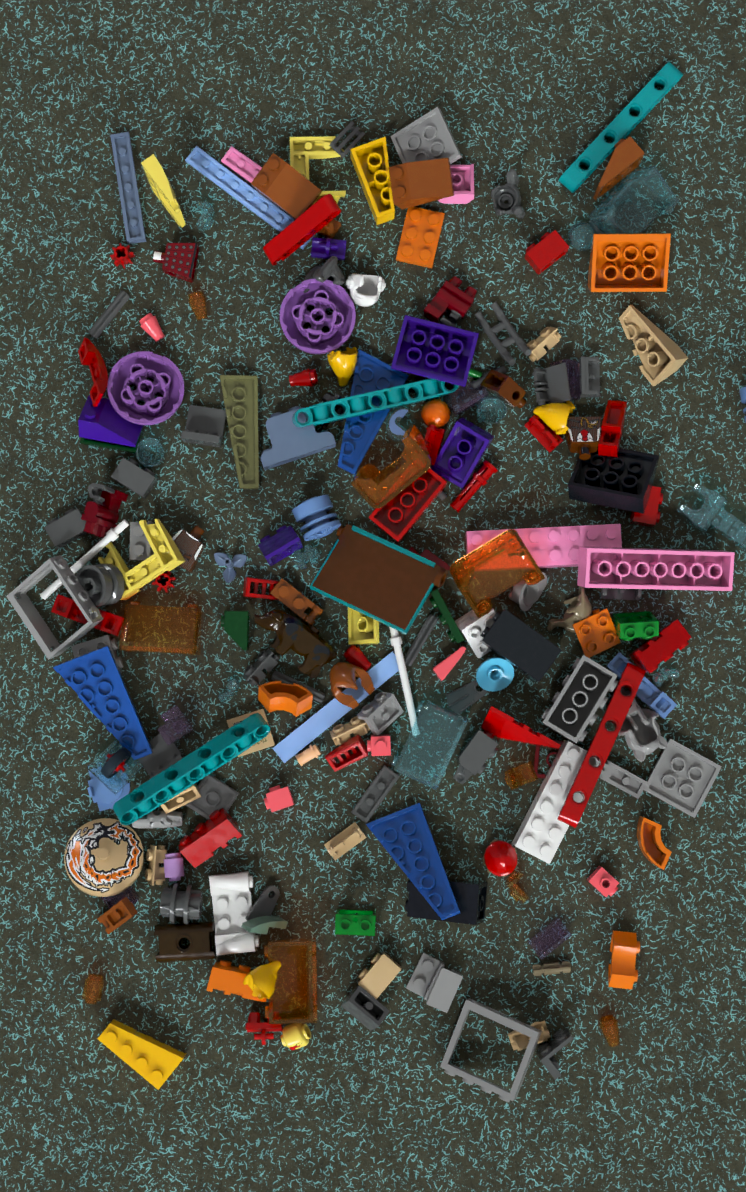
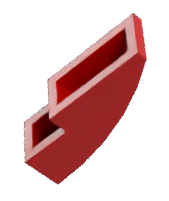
(612, 428)

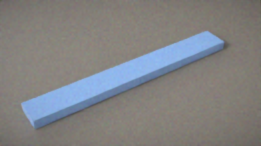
(240, 190)
(333, 711)

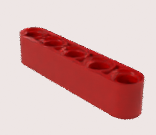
(302, 229)

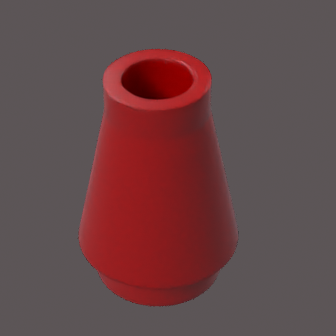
(304, 378)
(356, 657)

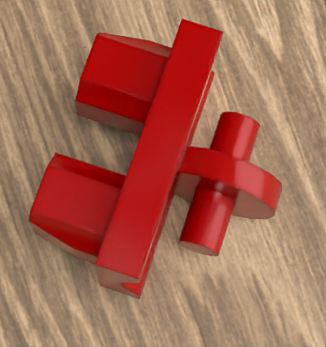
(255, 1026)

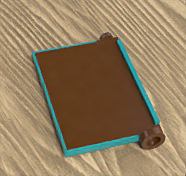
(377, 578)

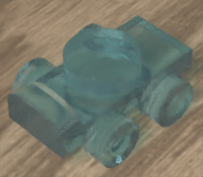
(309, 556)

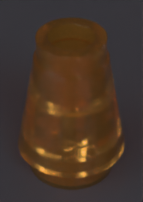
(198, 305)
(610, 1030)

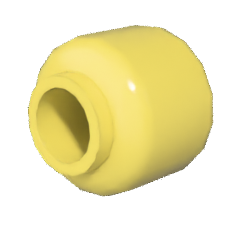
(295, 1035)

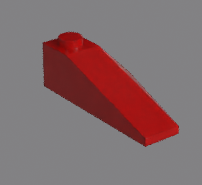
(506, 727)

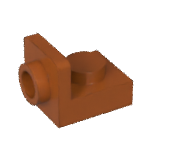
(330, 229)

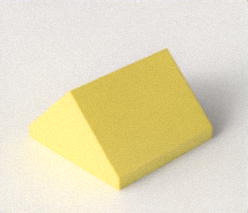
(362, 629)

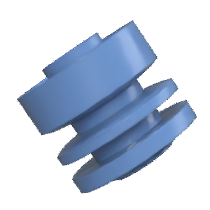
(317, 520)

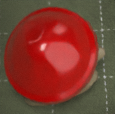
(500, 858)

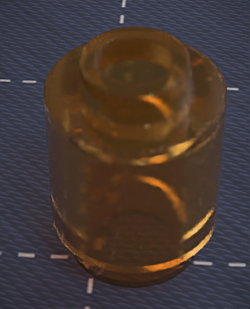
(93, 988)

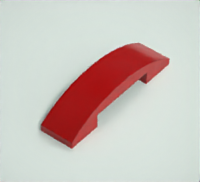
(91, 356)
(67, 608)

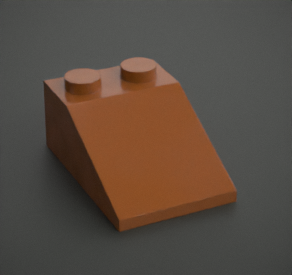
(623, 161)
(421, 182)
(285, 186)

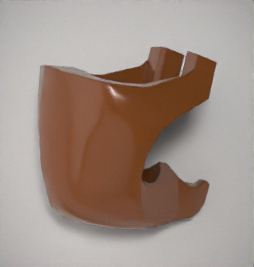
(343, 675)

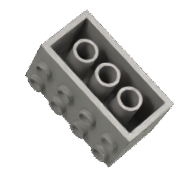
(579, 699)

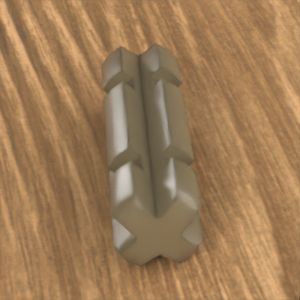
(551, 968)

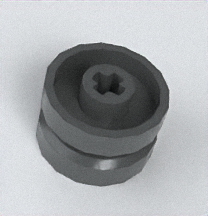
(102, 583)

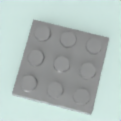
(426, 139)
(682, 778)

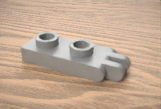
(622, 779)

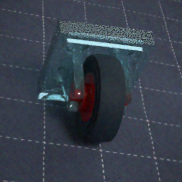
(115, 767)

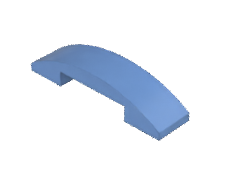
(647, 692)

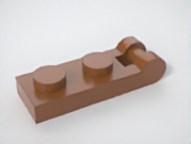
(295, 601)
(117, 915)

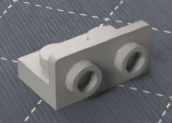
(139, 545)
(381, 712)
(424, 975)

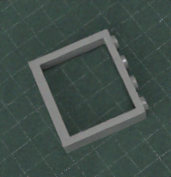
(33, 619)
(505, 1020)

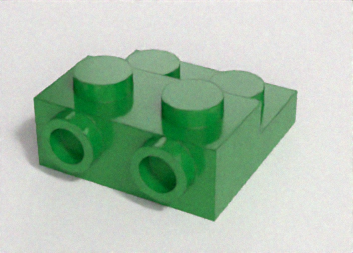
(635, 625)

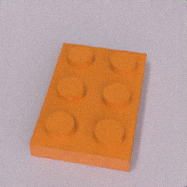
(420, 237)

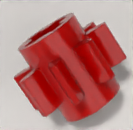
(122, 260)
(168, 584)

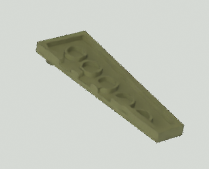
(241, 409)

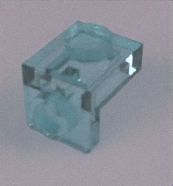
(206, 218)

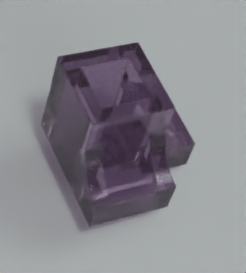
(176, 725)

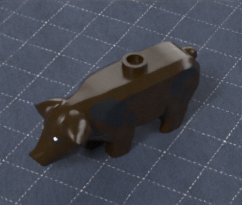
(300, 638)

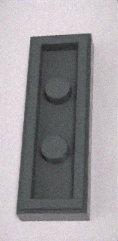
(375, 794)

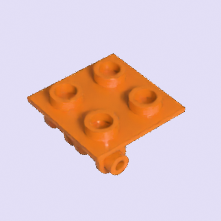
(596, 633)

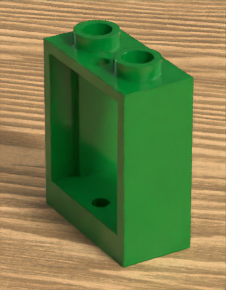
(350, 924)

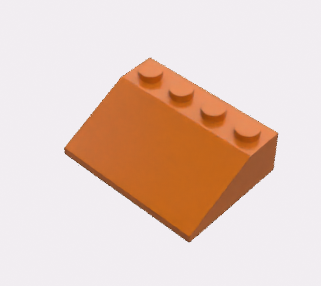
(629, 262)

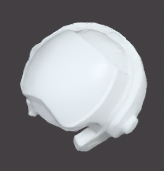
(365, 288)

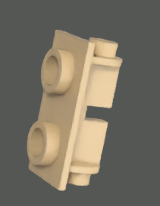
(547, 337)
(341, 732)
(345, 841)
(154, 872)
(520, 1041)

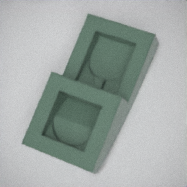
(261, 924)

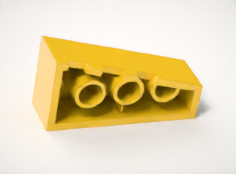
(373, 173)
(141, 1052)

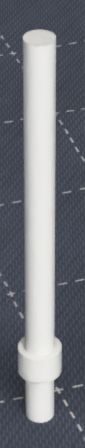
(111, 535)
(396, 642)

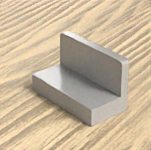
(444, 989)

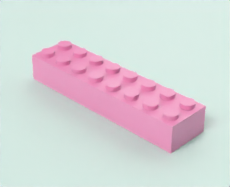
(555, 545)
(655, 569)

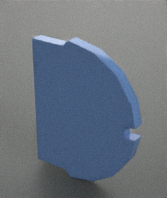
(102, 795)

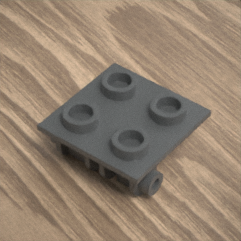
(551, 384)

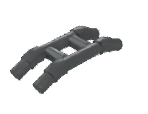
(504, 324)

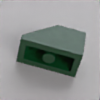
(237, 627)

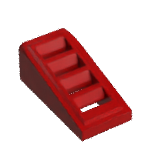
(246, 589)
(350, 744)

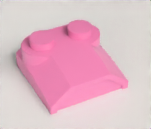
(462, 184)

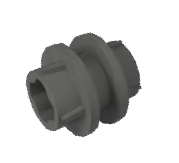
(181, 903)

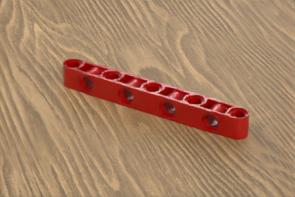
(601, 745)

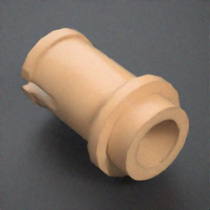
(308, 754)

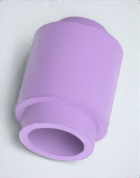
(173, 866)

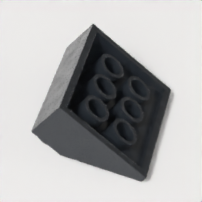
(615, 481)

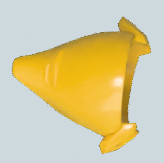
(343, 364)
(555, 415)
(263, 979)

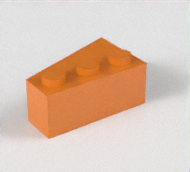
(230, 980)

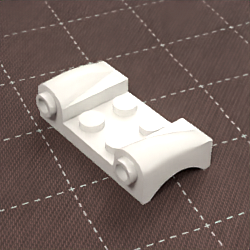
(230, 907)

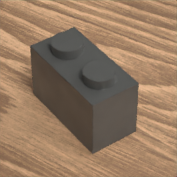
(134, 478)
(67, 528)
(365, 1008)

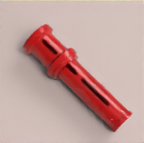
(479, 479)

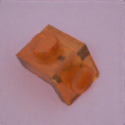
(520, 775)
(516, 892)

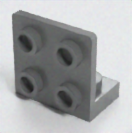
(204, 426)
(162, 756)
(547, 1050)

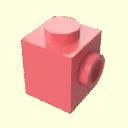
(379, 745)
(278, 798)
(603, 881)

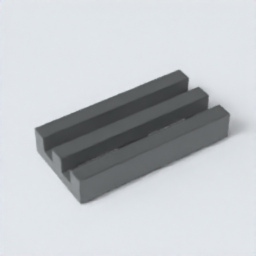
(355, 131)

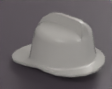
(527, 595)

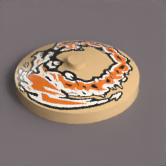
(104, 857)

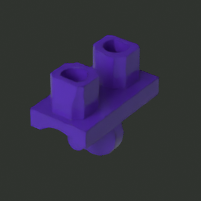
(327, 248)

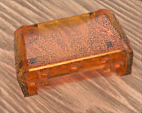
(382, 486)
(494, 570)
(161, 629)
(296, 981)

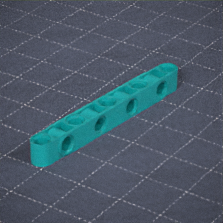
(620, 127)
(362, 403)
(191, 769)

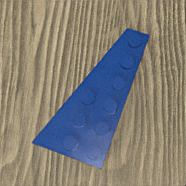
(361, 430)
(103, 691)
(413, 848)

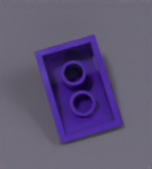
(106, 424)
(462, 452)
(280, 545)

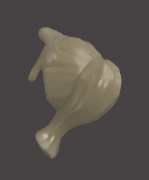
(578, 610)

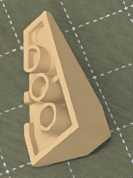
(656, 350)

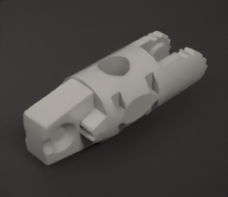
(634, 711)
(159, 819)

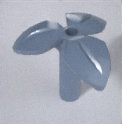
(223, 560)

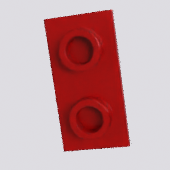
(543, 433)
(433, 441)

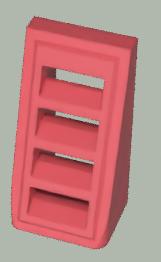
(447, 664)

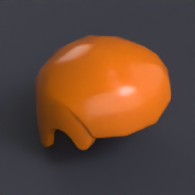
(435, 412)

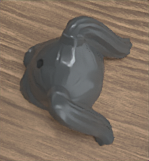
(510, 193)
(328, 271)

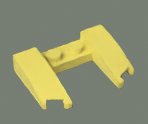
(312, 148)
(162, 188)
(165, 558)

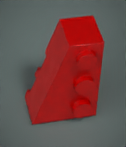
(661, 647)
(208, 837)

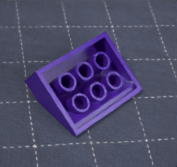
(434, 351)

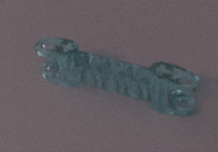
(713, 515)

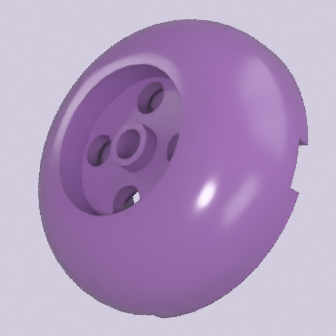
(322, 296)
(134, 370)

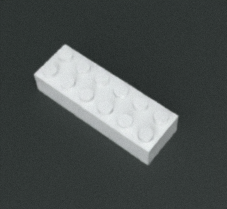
(540, 830)

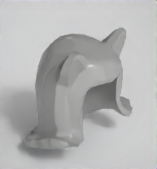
(645, 739)

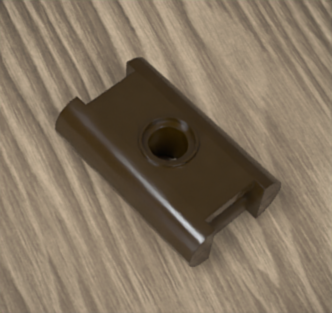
(170, 942)

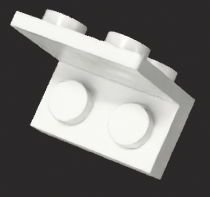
(472, 627)

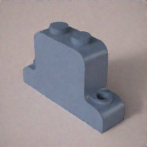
(292, 442)

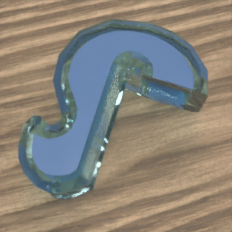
(393, 427)

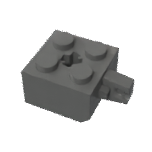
(474, 755)

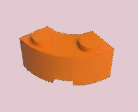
(285, 697)
(650, 842)
(623, 959)

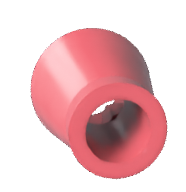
(151, 326)

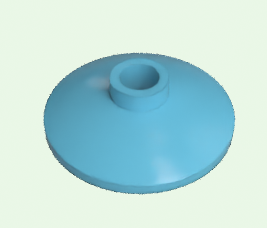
(495, 680)

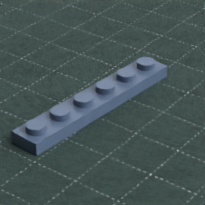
(128, 188)

